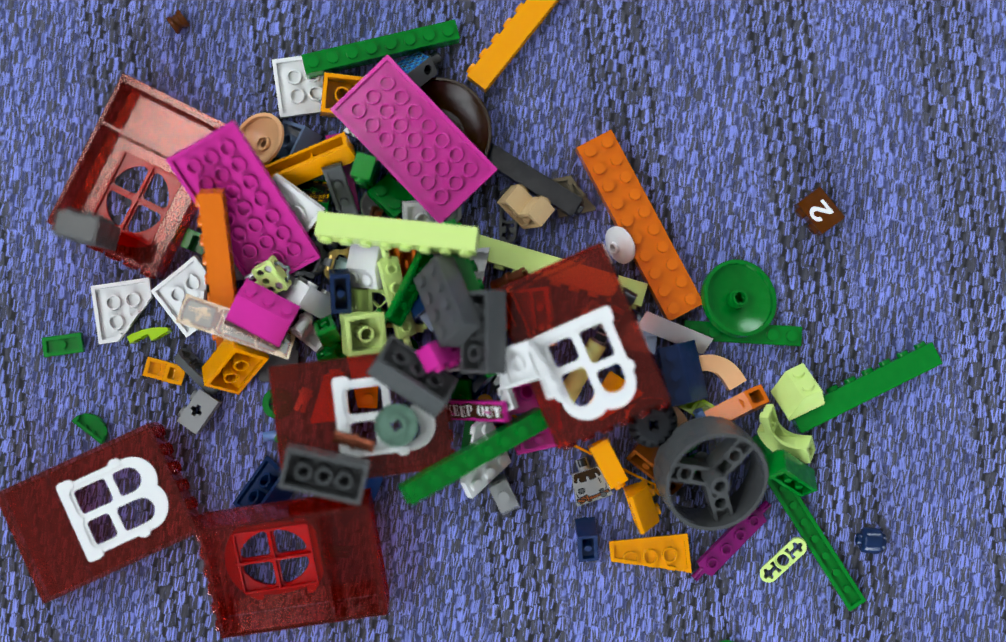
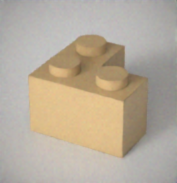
(525, 209)

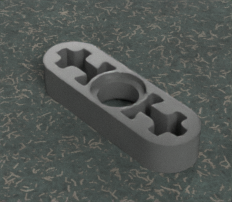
(503, 229)
(184, 359)

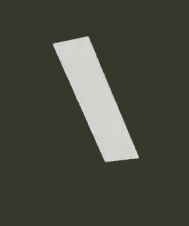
(673, 332)

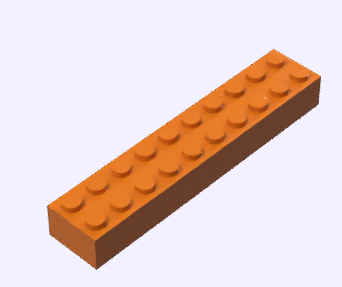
(632, 210)

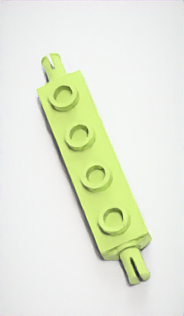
(391, 279)

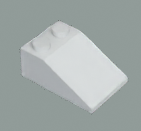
(364, 267)

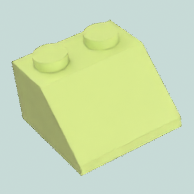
(362, 332)
(797, 392)

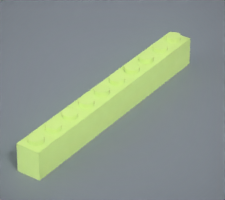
(514, 257)

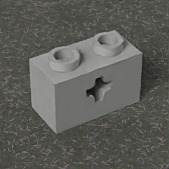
(197, 422)

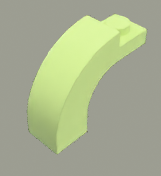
(777, 437)

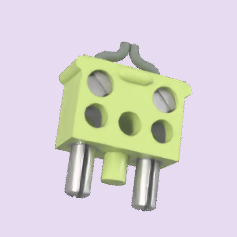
(271, 275)

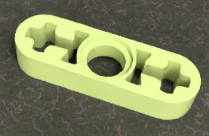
(768, 565)

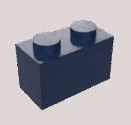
(340, 291)

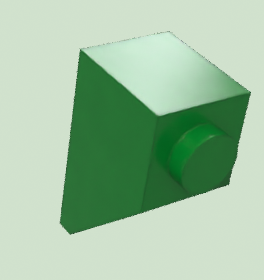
(327, 331)

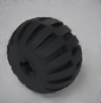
(653, 436)

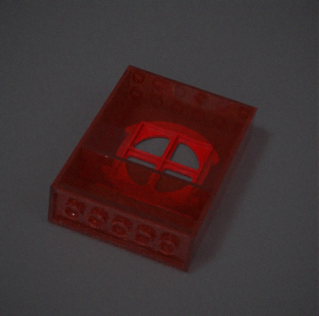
(133, 131)
(340, 583)

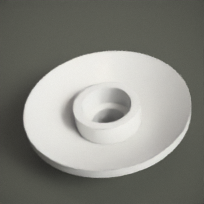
(620, 244)

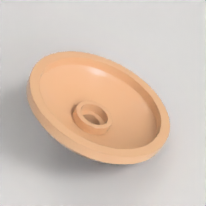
(264, 134)

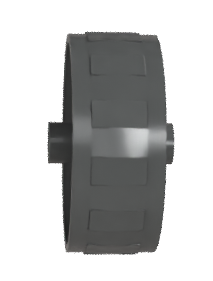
(712, 472)

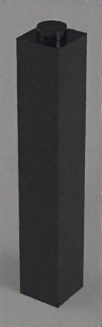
(535, 182)

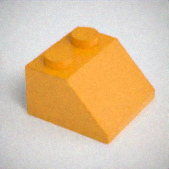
(642, 506)

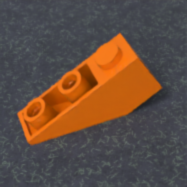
(740, 404)

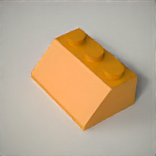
(232, 366)

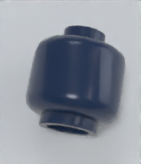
(871, 540)

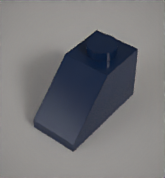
(586, 539)

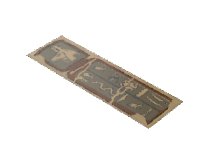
(211, 319)

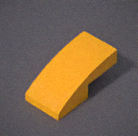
(163, 371)

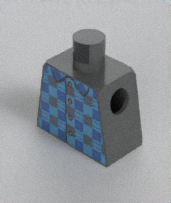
(420, 66)

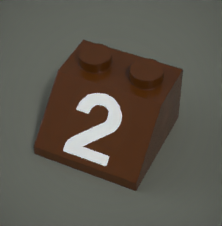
(818, 211)

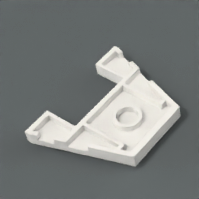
(526, 365)

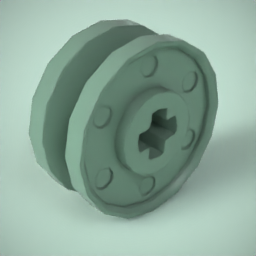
(402, 435)

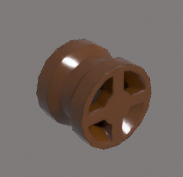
(178, 21)

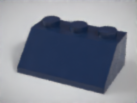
(682, 372)
(263, 486)

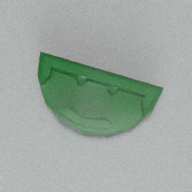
(93, 426)

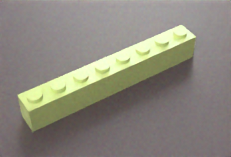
(397, 233)

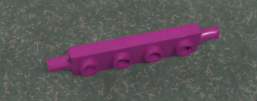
(730, 542)

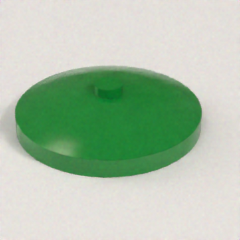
(738, 298)

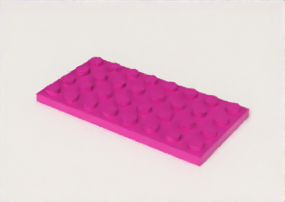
(413, 139)
(257, 210)

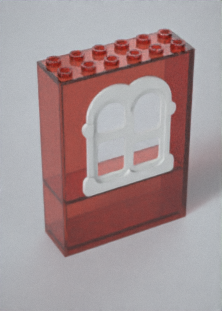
(561, 304)
(313, 404)
(56, 533)

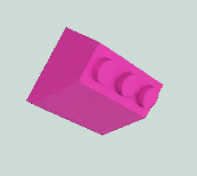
(262, 312)

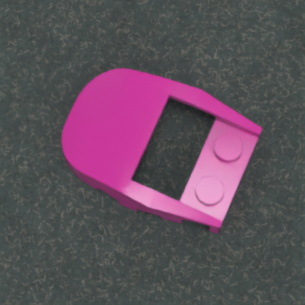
(526, 400)

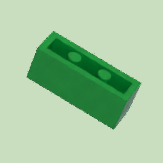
(365, 170)
(791, 473)

